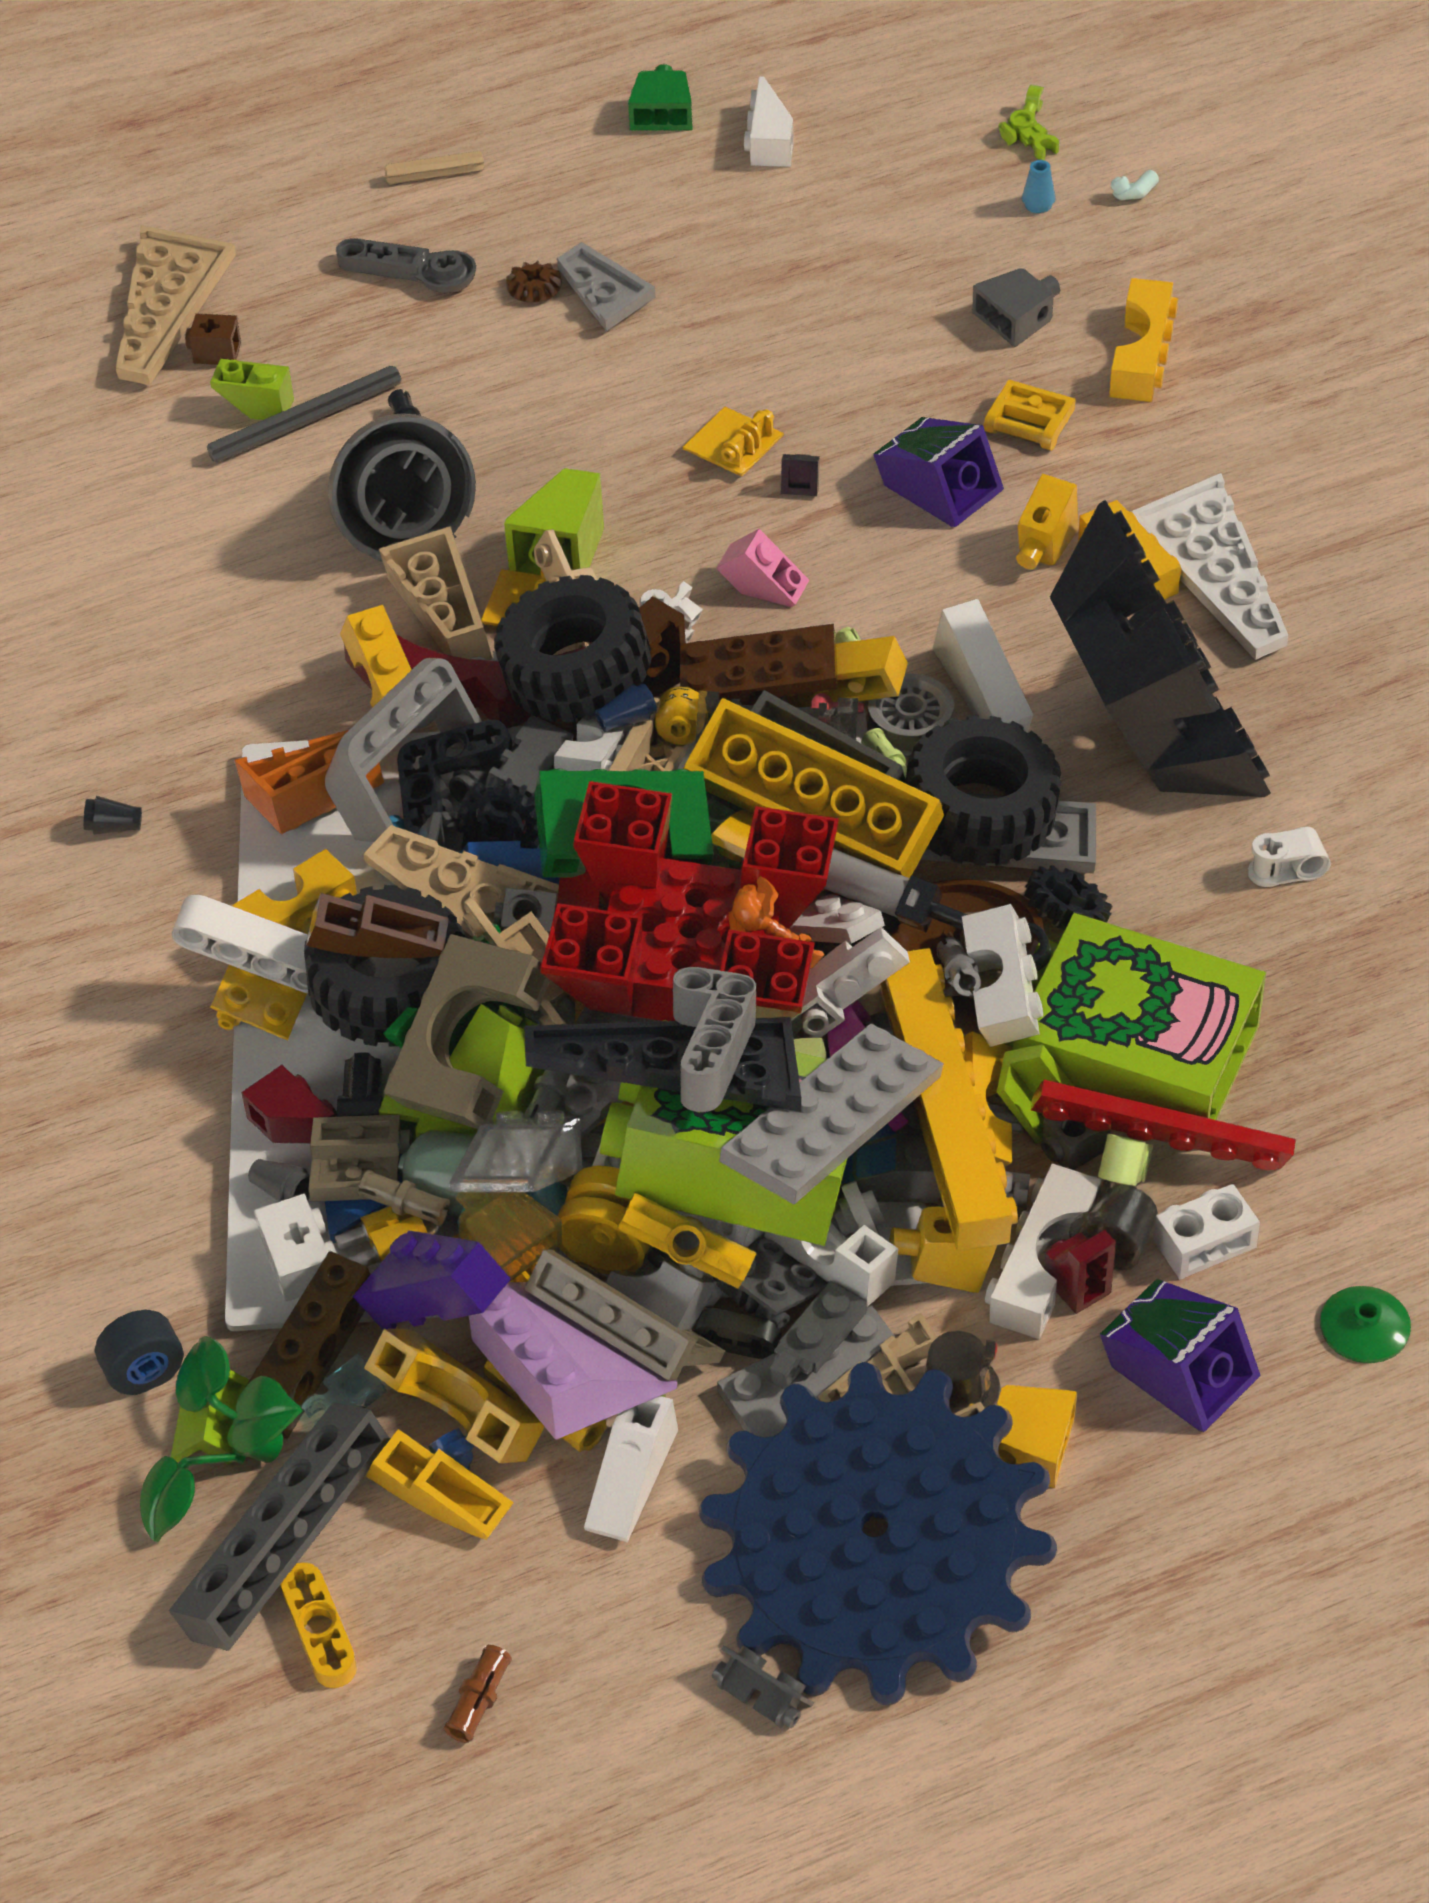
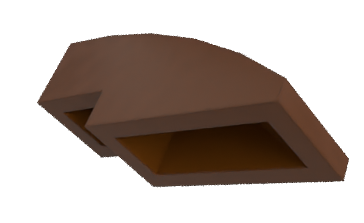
(375, 928)

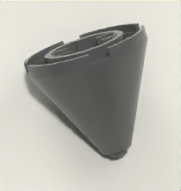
(400, 482)

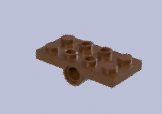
(770, 661)

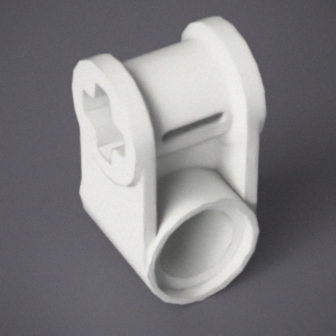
(1291, 855)

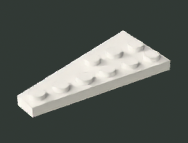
(1217, 562)

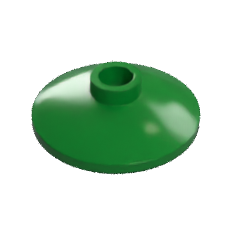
(1362, 1337)

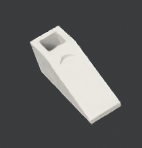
(769, 129)
(630, 1467)

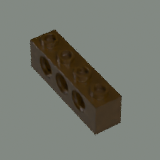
(315, 1330)

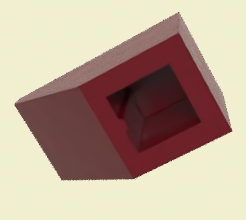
(284, 1107)

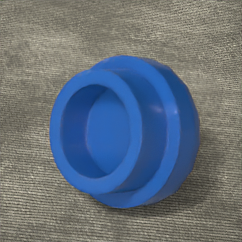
(455, 1446)

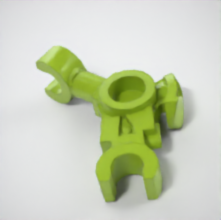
(1024, 127)

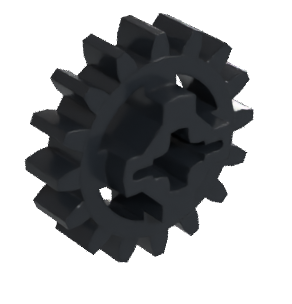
(500, 814)
(1065, 893)

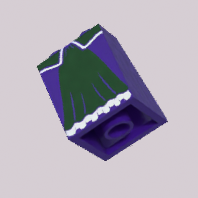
(941, 468)
(1183, 1351)

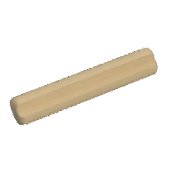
(434, 167)

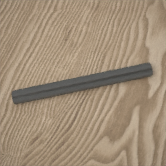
(303, 414)

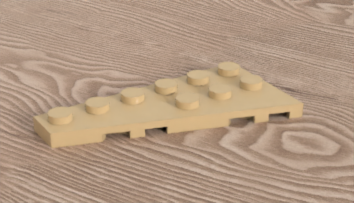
(165, 293)
(449, 875)

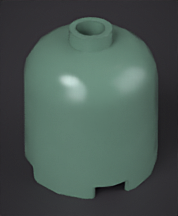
(433, 1162)

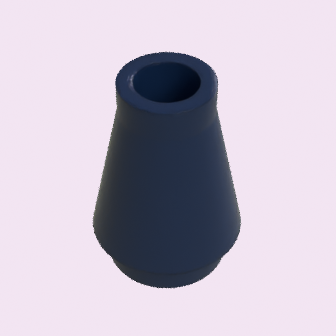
(627, 708)

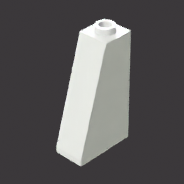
(978, 665)

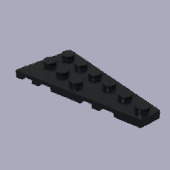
(653, 1052)

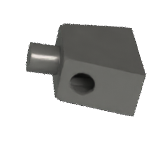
(1015, 304)

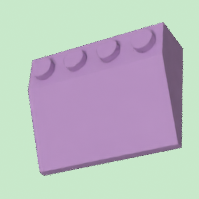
(558, 1365)

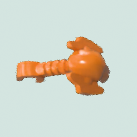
(753, 912)

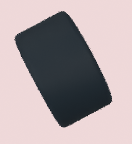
(139, 1352)

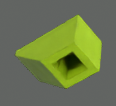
(253, 387)

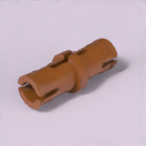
(477, 1693)

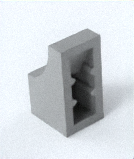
(672, 1292)

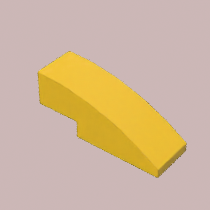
(438, 1486)

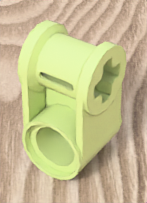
(1125, 1160)

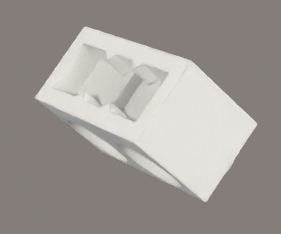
(1208, 1237)

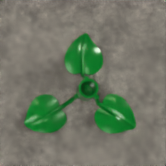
(256, 1432)

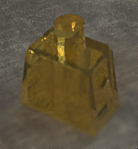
(509, 1227)

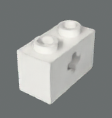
(293, 1242)

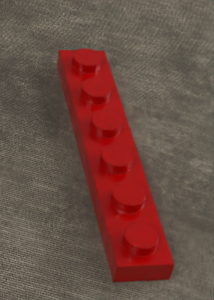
(1149, 1122)

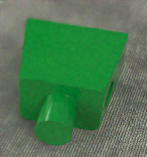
(660, 100)

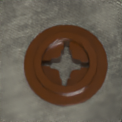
(535, 290)

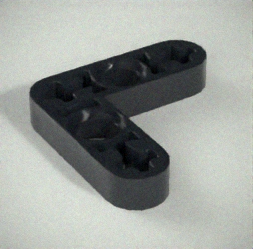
(435, 763)

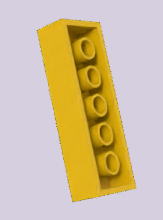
(773, 767)

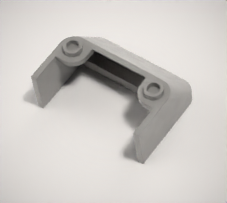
(423, 695)

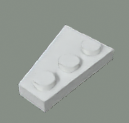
(837, 919)

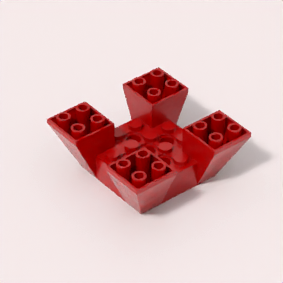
(677, 911)

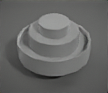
(858, 1210)

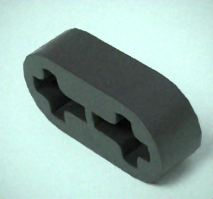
(739, 1332)

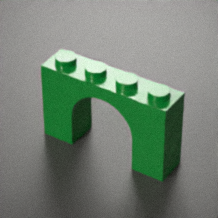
(561, 798)

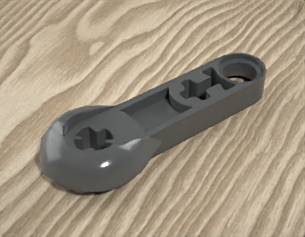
(438, 271)

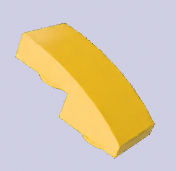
(733, 835)

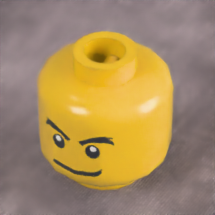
(677, 715)

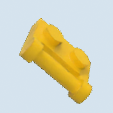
(1032, 406)

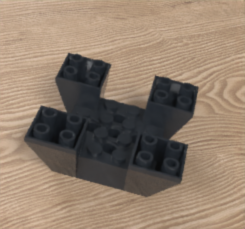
(1151, 667)

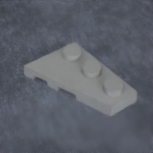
(604, 285)

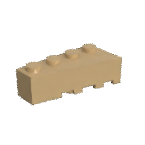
(436, 589)

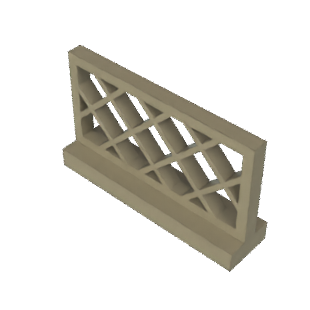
(586, 1299)

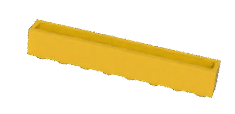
(949, 1109)

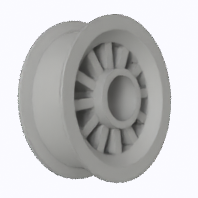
(916, 710)

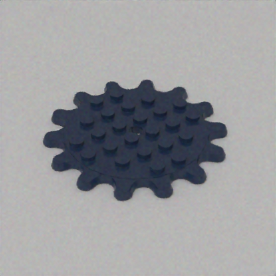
(891, 1596)

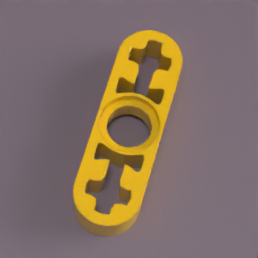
(316, 1643)

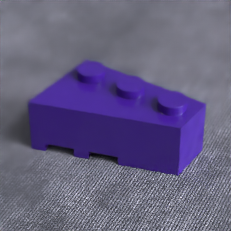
(430, 1278)

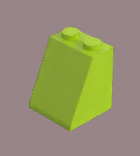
(570, 507)
(496, 1051)

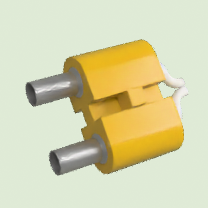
(381, 1231)

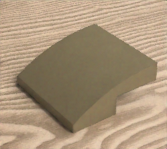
(348, 1148)

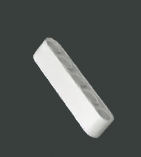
(246, 941)

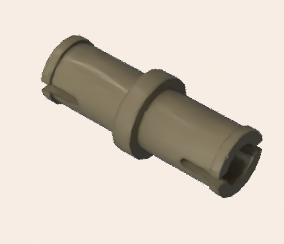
(404, 1197)

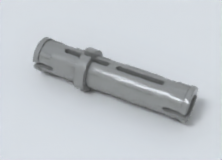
(958, 966)

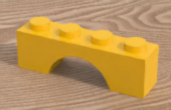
(1137, 365)
(426, 1372)

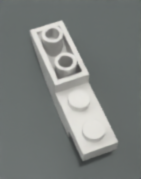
(844, 978)

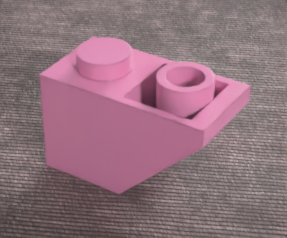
(762, 570)

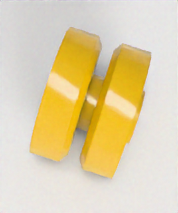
(592, 1221)

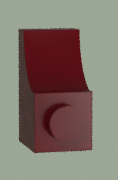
(1082, 1268)

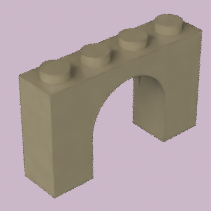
(464, 978)

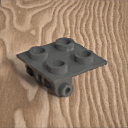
(774, 1283)

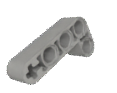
(724, 1017)

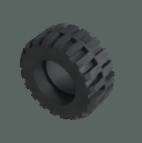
(562, 616)
(996, 756)
(366, 1004)

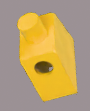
(1047, 522)
(935, 1254)
(1039, 1427)

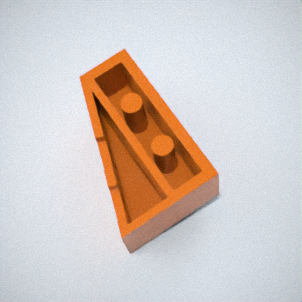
(292, 784)

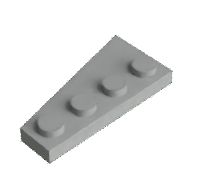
(757, 1400)

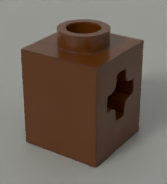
(213, 338)

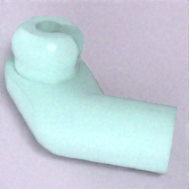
(1137, 190)

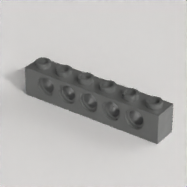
(279, 1526)

